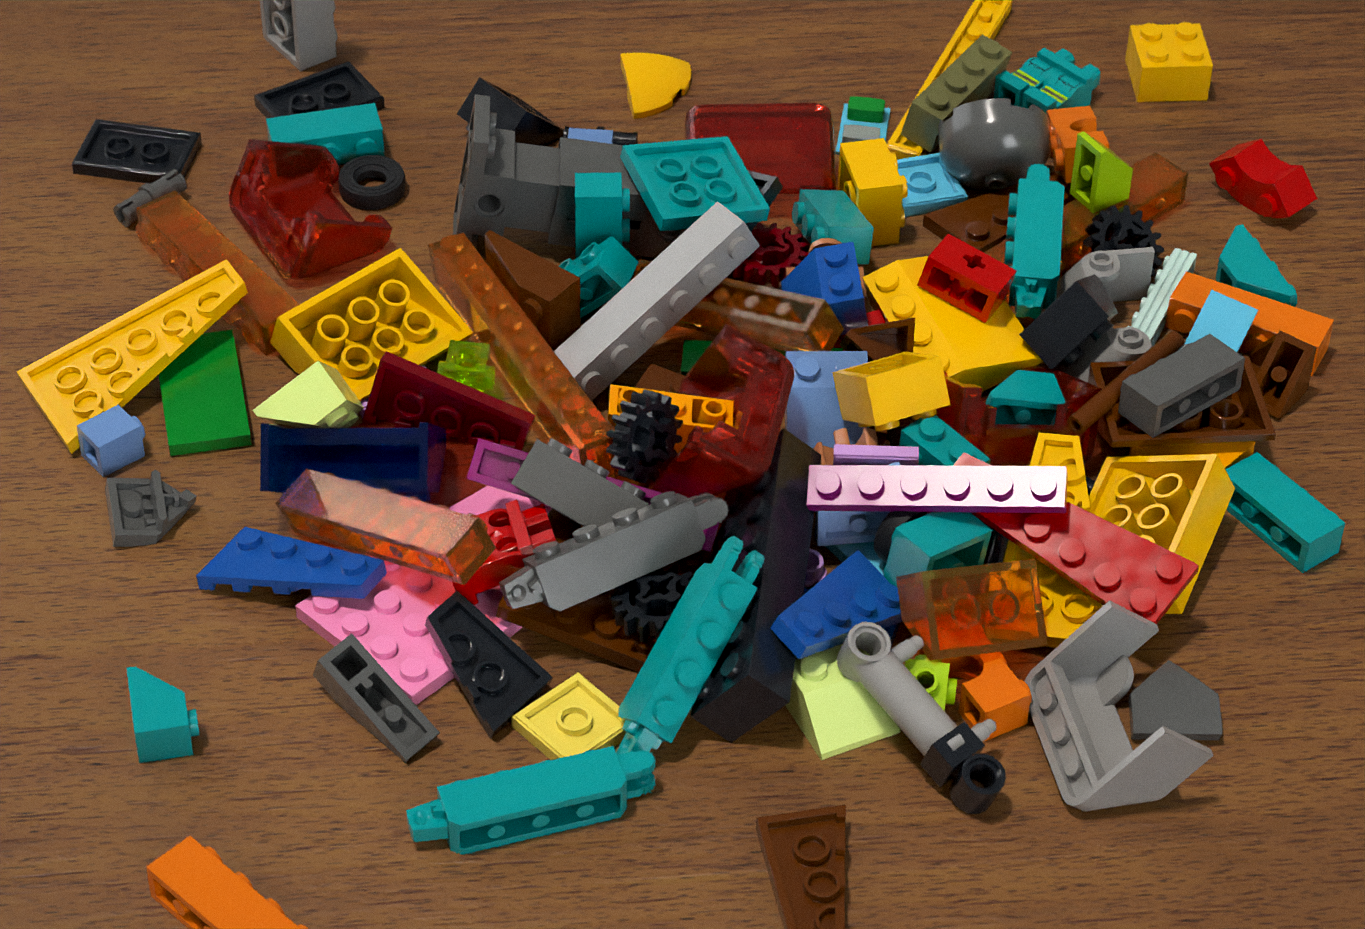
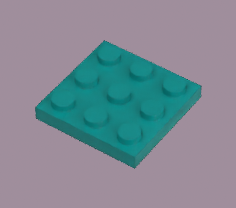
(689, 177)

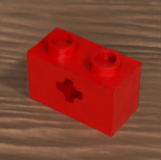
(966, 278)

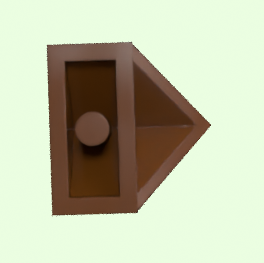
(881, 339)
(1282, 371)

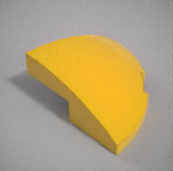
(653, 81)

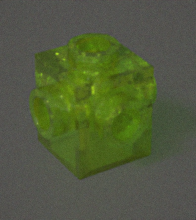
(469, 365)

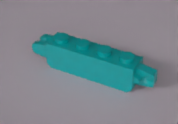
(1036, 241)
(688, 648)
(533, 800)

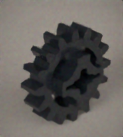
(1121, 230)
(644, 436)
(655, 601)

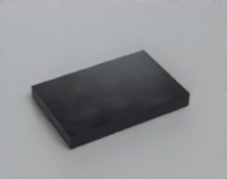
(324, 90)
(135, 151)

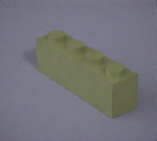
(964, 81)

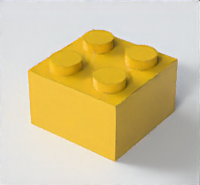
(1168, 62)
(873, 184)
(891, 390)

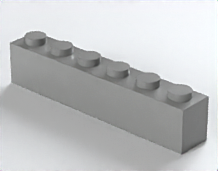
(656, 299)

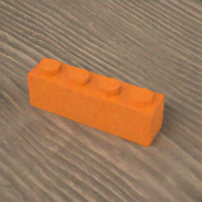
(1271, 317)
(208, 894)

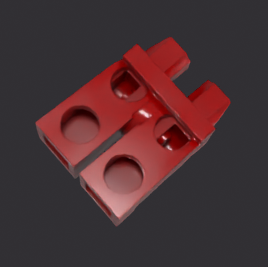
(515, 537)

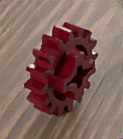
(776, 252)

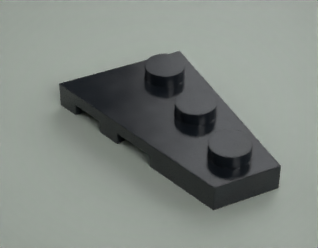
(485, 662)

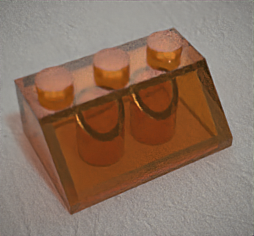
(974, 609)

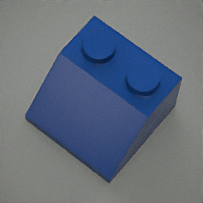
(832, 276)

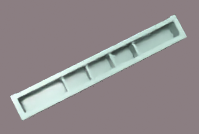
(1154, 308)

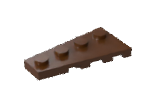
(980, 219)

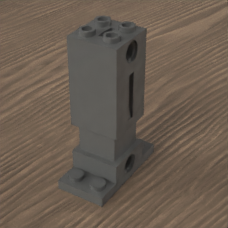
(535, 186)

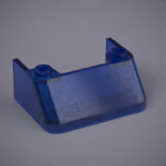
(387, 458)

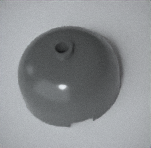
(993, 143)

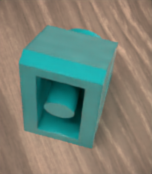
(1026, 398)
(160, 718)

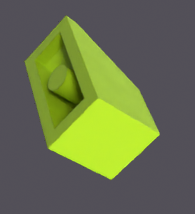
(1098, 175)

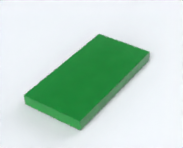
(205, 397)

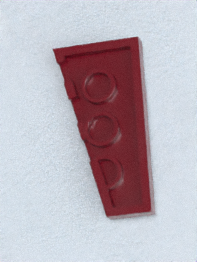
(413, 394)

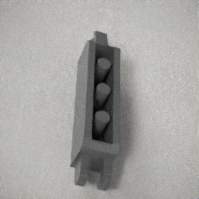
(614, 552)

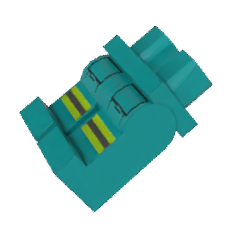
(1049, 82)

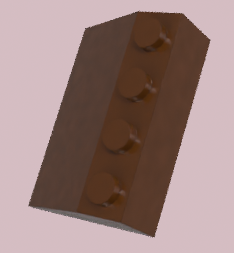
(1232, 419)

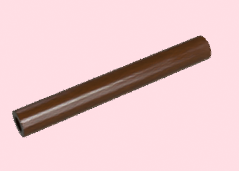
(1110, 394)

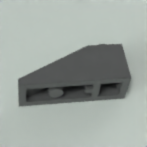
(374, 698)

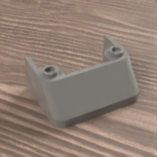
(1125, 278)
(1082, 729)

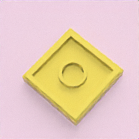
(570, 720)

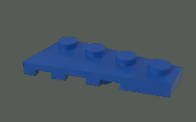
(290, 565)
(832, 607)

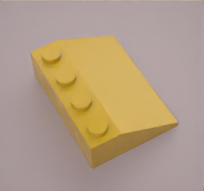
(365, 315)
(967, 346)
(1167, 502)

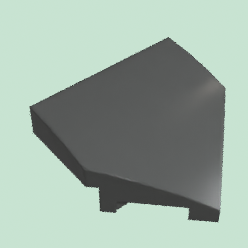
(143, 509)
(1177, 702)

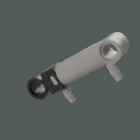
(947, 748)

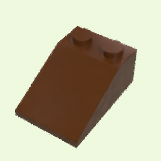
(539, 287)

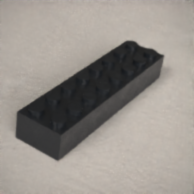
(756, 666)

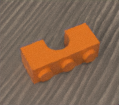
(1064, 127)
(990, 692)

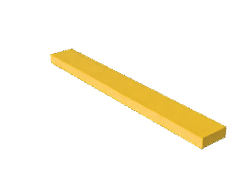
(982, 18)

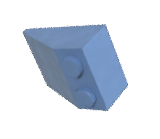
(813, 402)

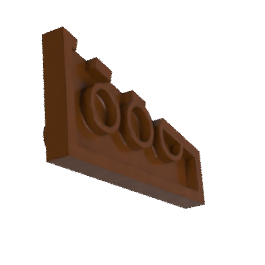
(806, 865)

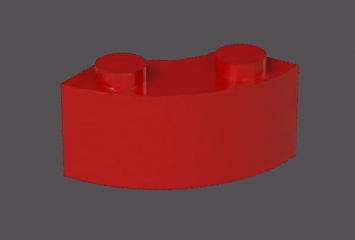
(1262, 180)

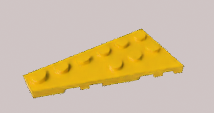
(127, 352)
(1062, 602)

